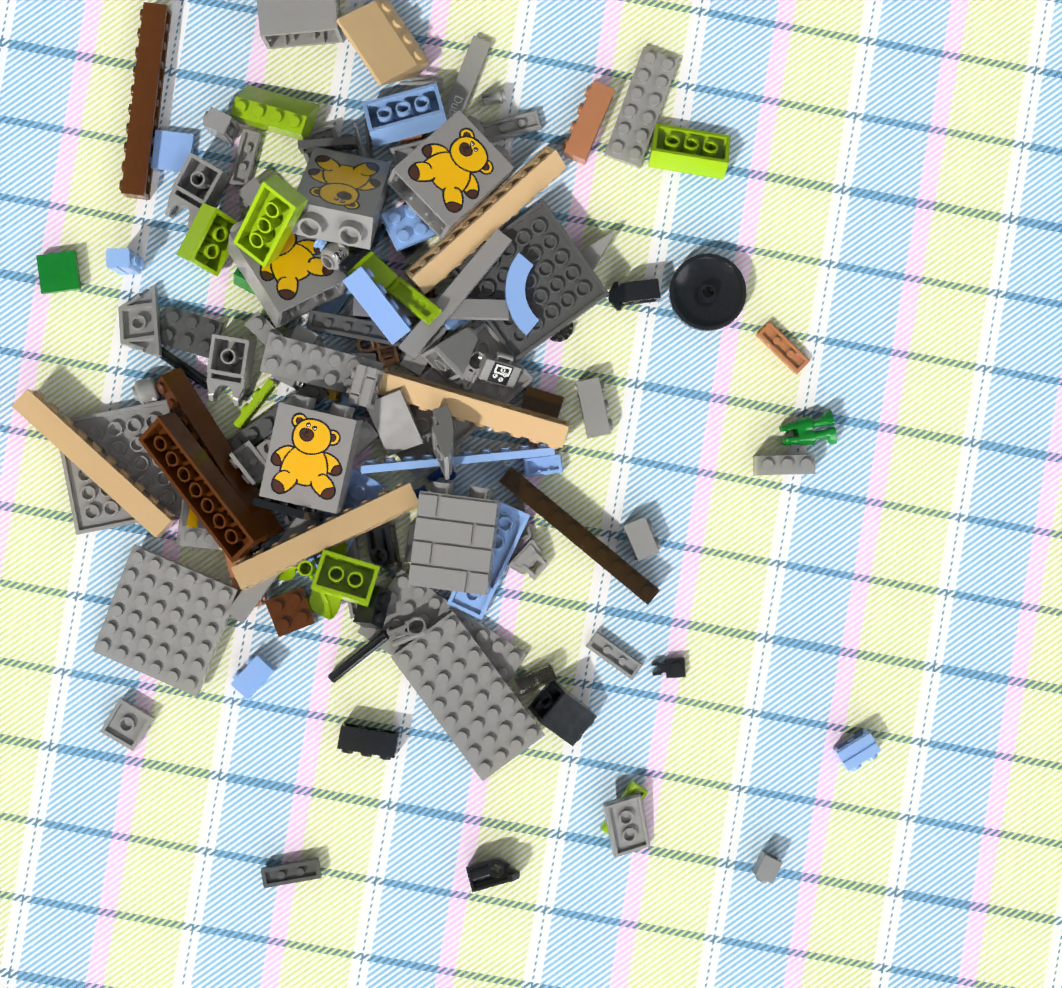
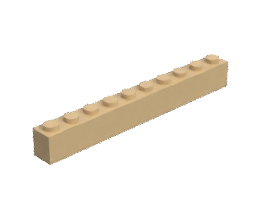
(486, 219)
(477, 409)
(94, 463)
(326, 536)

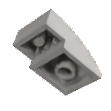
(443, 439)

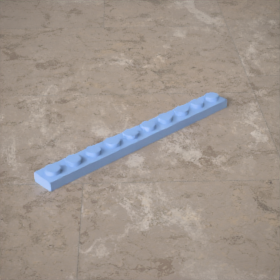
(467, 456)

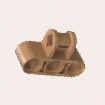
(387, 353)

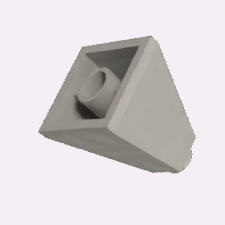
(452, 354)

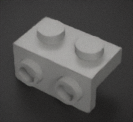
(249, 462)

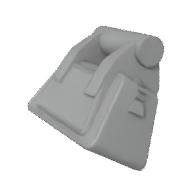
(526, 558)

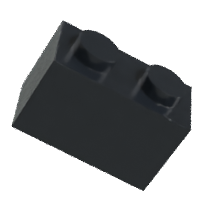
(375, 613)

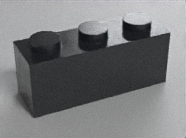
(368, 741)

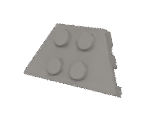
(141, 324)

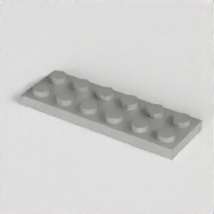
(641, 107)
(311, 363)

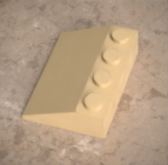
(383, 42)

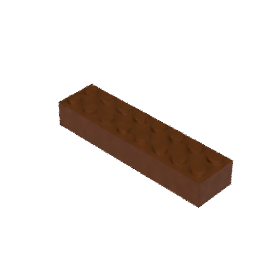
(202, 486)

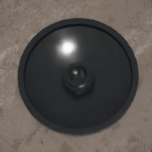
(707, 292)

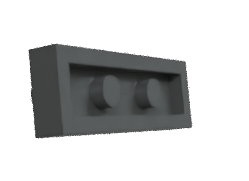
(345, 142)
(291, 872)

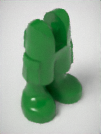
(804, 431)

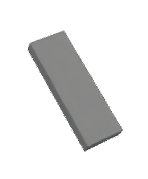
(245, 157)
(614, 655)

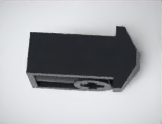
(634, 293)
(384, 540)
(483, 877)

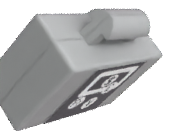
(499, 369)

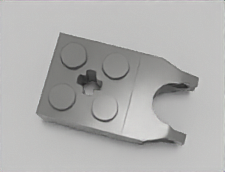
(190, 192)
(230, 372)

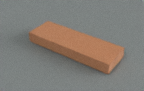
(782, 348)

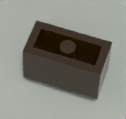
(542, 402)

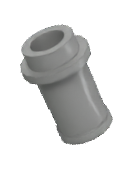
(493, 97)

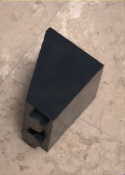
(562, 712)

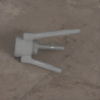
(425, 81)
(363, 151)

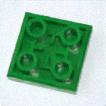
(58, 272)

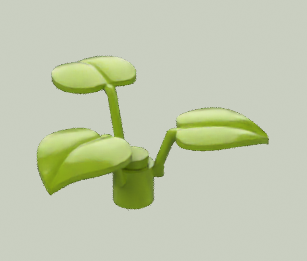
(320, 603)

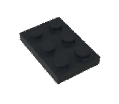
(288, 508)

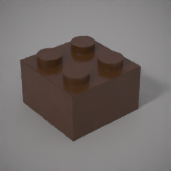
(291, 611)

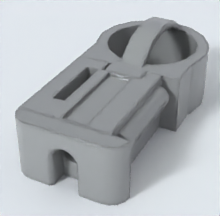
(470, 374)
(405, 633)

